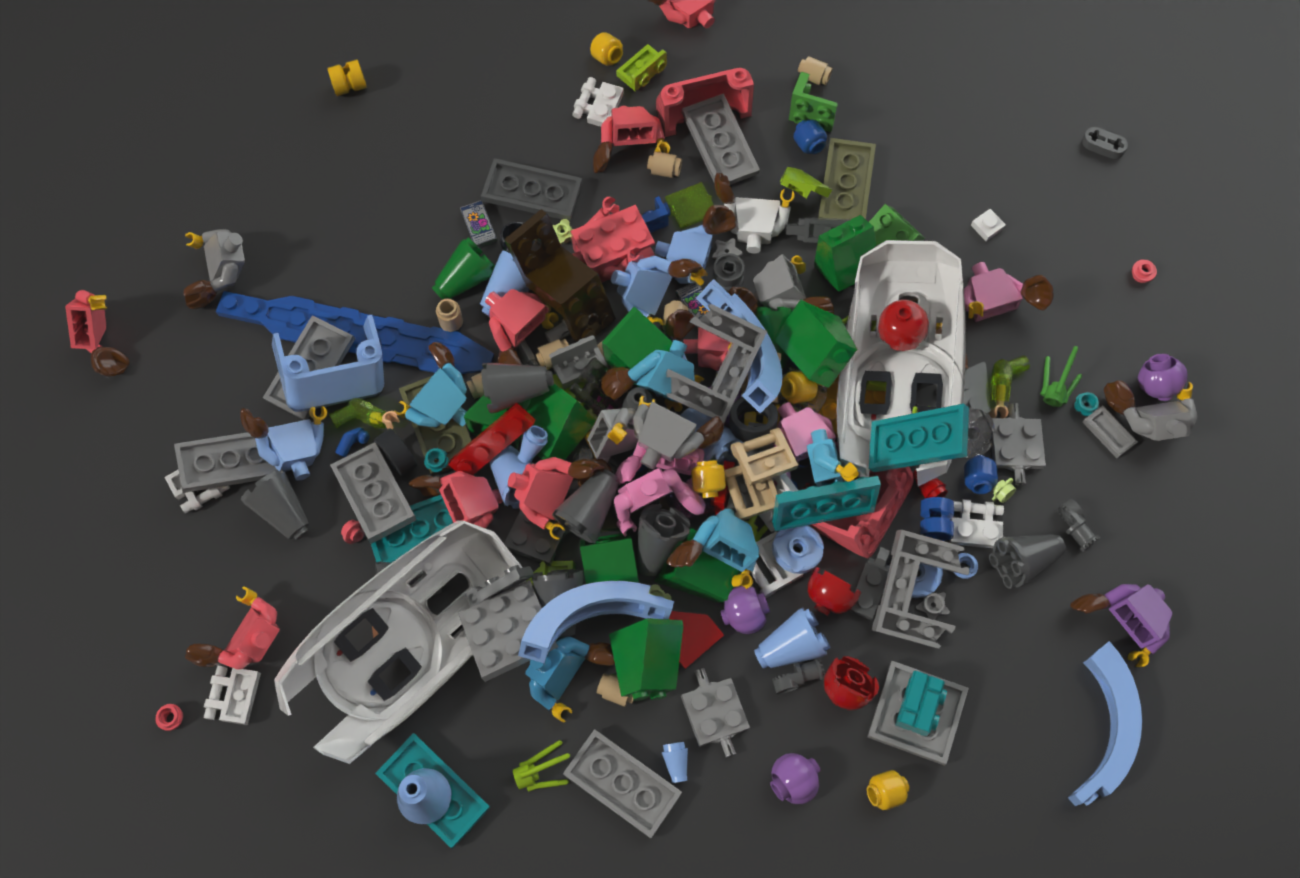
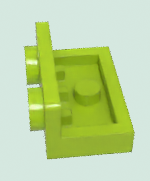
(642, 67)

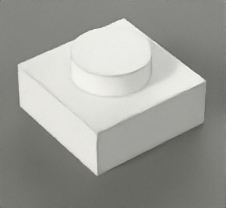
(988, 225)

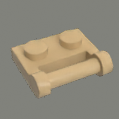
(766, 463)
(761, 494)

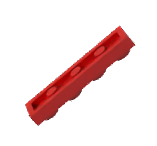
(492, 440)

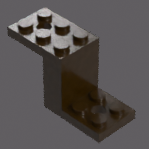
(560, 277)

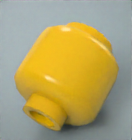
(606, 49)
(798, 388)
(708, 478)
(887, 790)

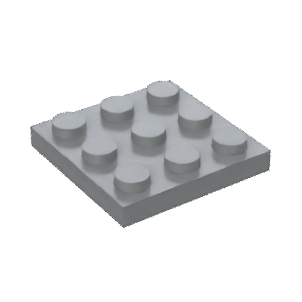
(497, 628)
(937, 743)

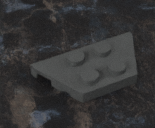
(975, 391)

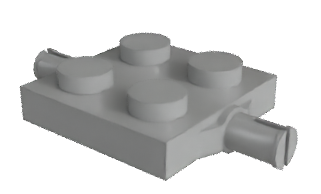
(1018, 444)
(715, 712)

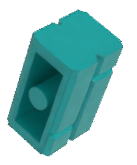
(921, 703)

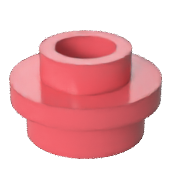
(1141, 276)
(352, 532)
(163, 712)

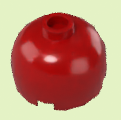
(903, 325)
(831, 593)
(850, 684)

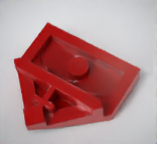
(697, 635)

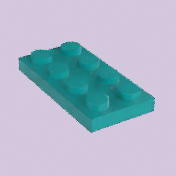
(919, 438)
(825, 503)
(431, 517)
(465, 804)

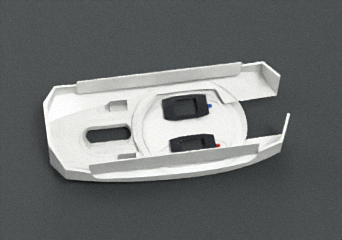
(883, 277)
(405, 631)

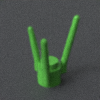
(1056, 393)

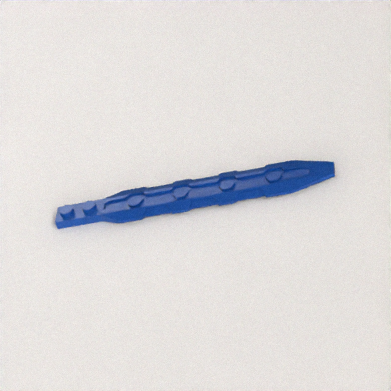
(399, 340)

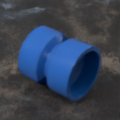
(937, 516)

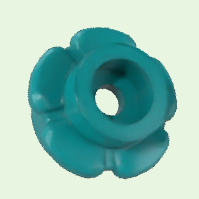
(1088, 398)
(433, 454)

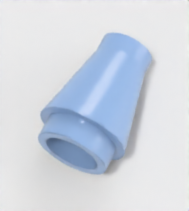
(533, 441)
(676, 761)

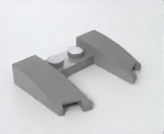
(745, 341)
(892, 613)

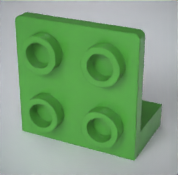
(811, 107)
(892, 226)

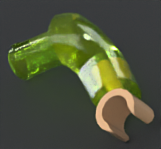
(1001, 382)
(366, 413)

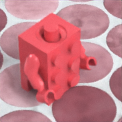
(612, 240)

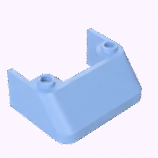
(332, 384)

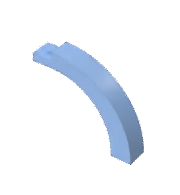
(766, 370)
(587, 602)
(1125, 724)

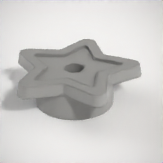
(729, 245)
(939, 609)

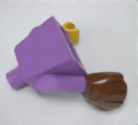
(1138, 611)

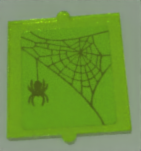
(689, 204)

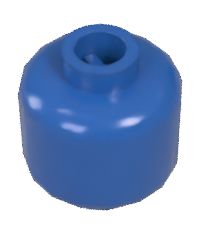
(810, 136)
(980, 474)

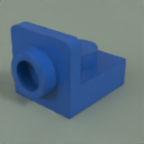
(658, 218)

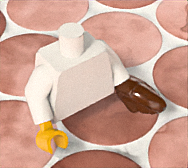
(755, 218)

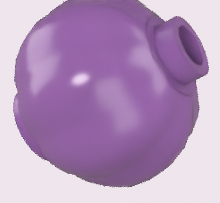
(1162, 377)
(745, 610)
(795, 778)

